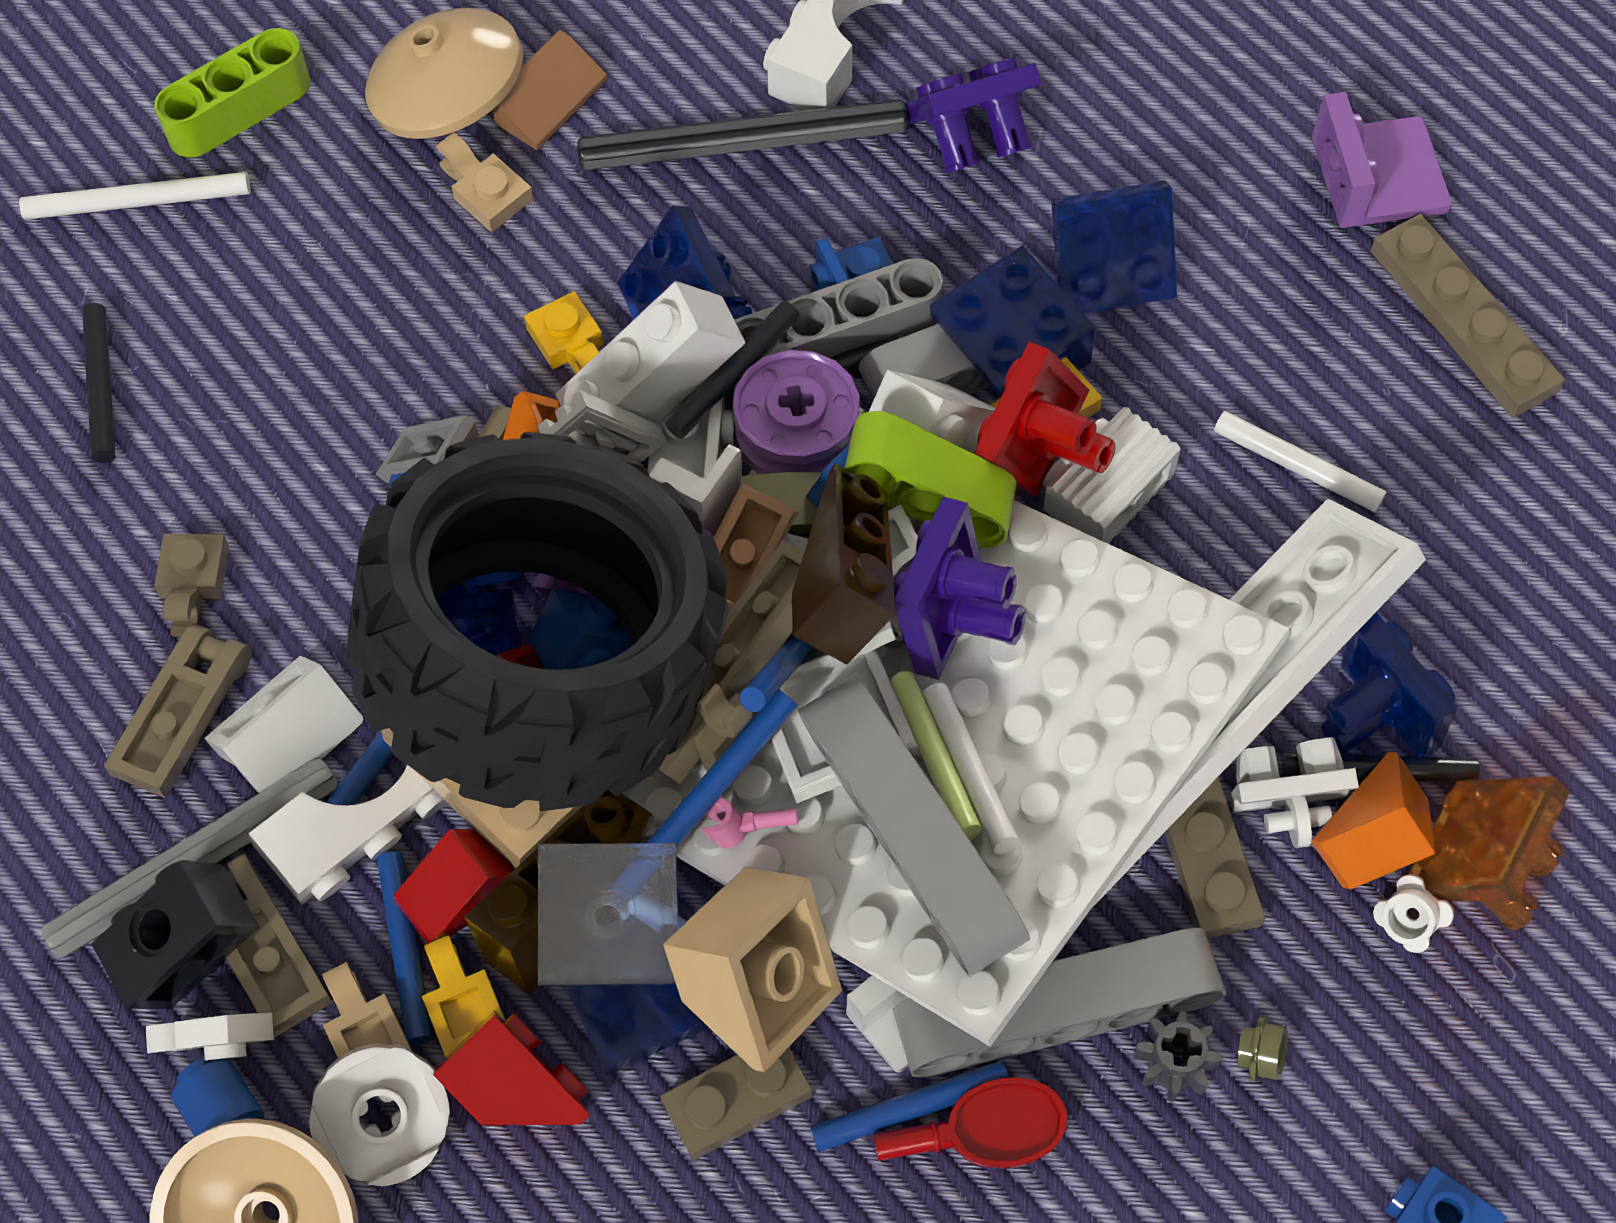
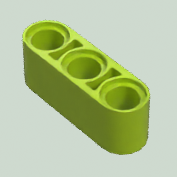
(232, 92)
(924, 468)

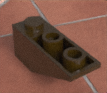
(846, 568)
(508, 916)

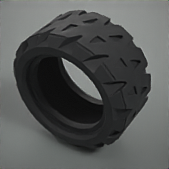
(555, 513)

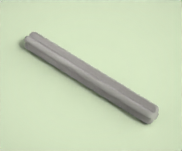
(208, 845)

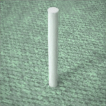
(134, 195)

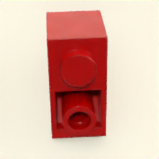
(506, 1082)

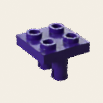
(990, 87)
(953, 592)

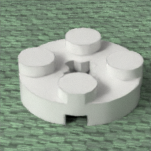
(417, 1128)

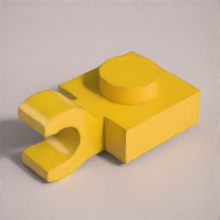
(565, 332)
(461, 999)

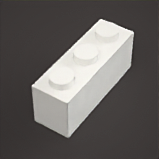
(660, 354)

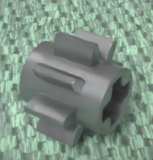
(1193, 1050)

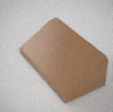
(548, 91)
(749, 537)

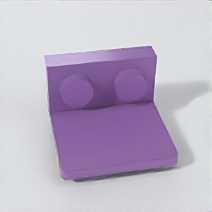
(1377, 167)

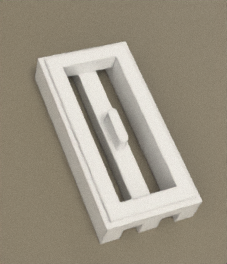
(609, 425)

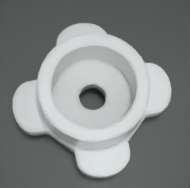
(1410, 932)

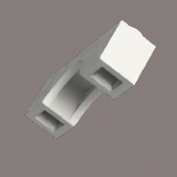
(813, 58)
(317, 841)

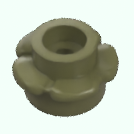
(1263, 1050)

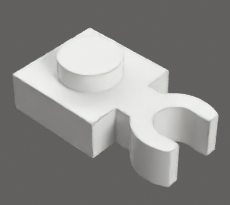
(219, 1035)

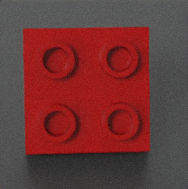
(1041, 421)

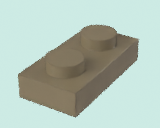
(733, 1101)

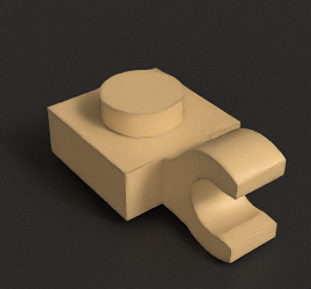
(486, 188)
(360, 1020)

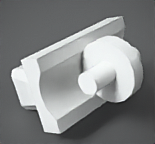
(1320, 780)

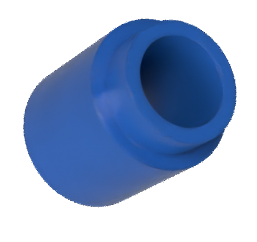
(212, 1095)

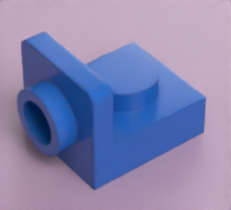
(846, 263)

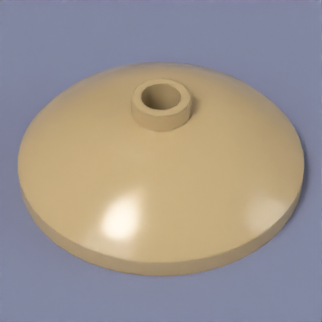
(443, 73)
(249, 1161)

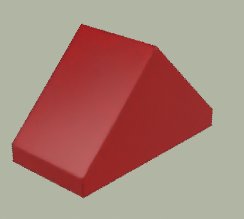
(450, 883)

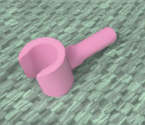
(736, 825)

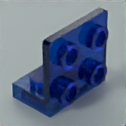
(1006, 309)

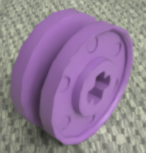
(794, 412)

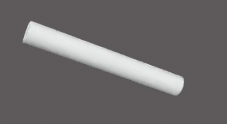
(1300, 461)
(971, 769)

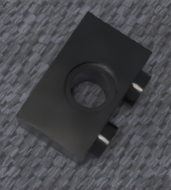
(174, 934)

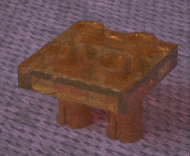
(1492, 841)

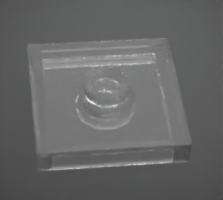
(605, 913)

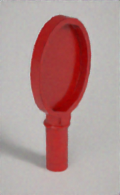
(991, 1126)

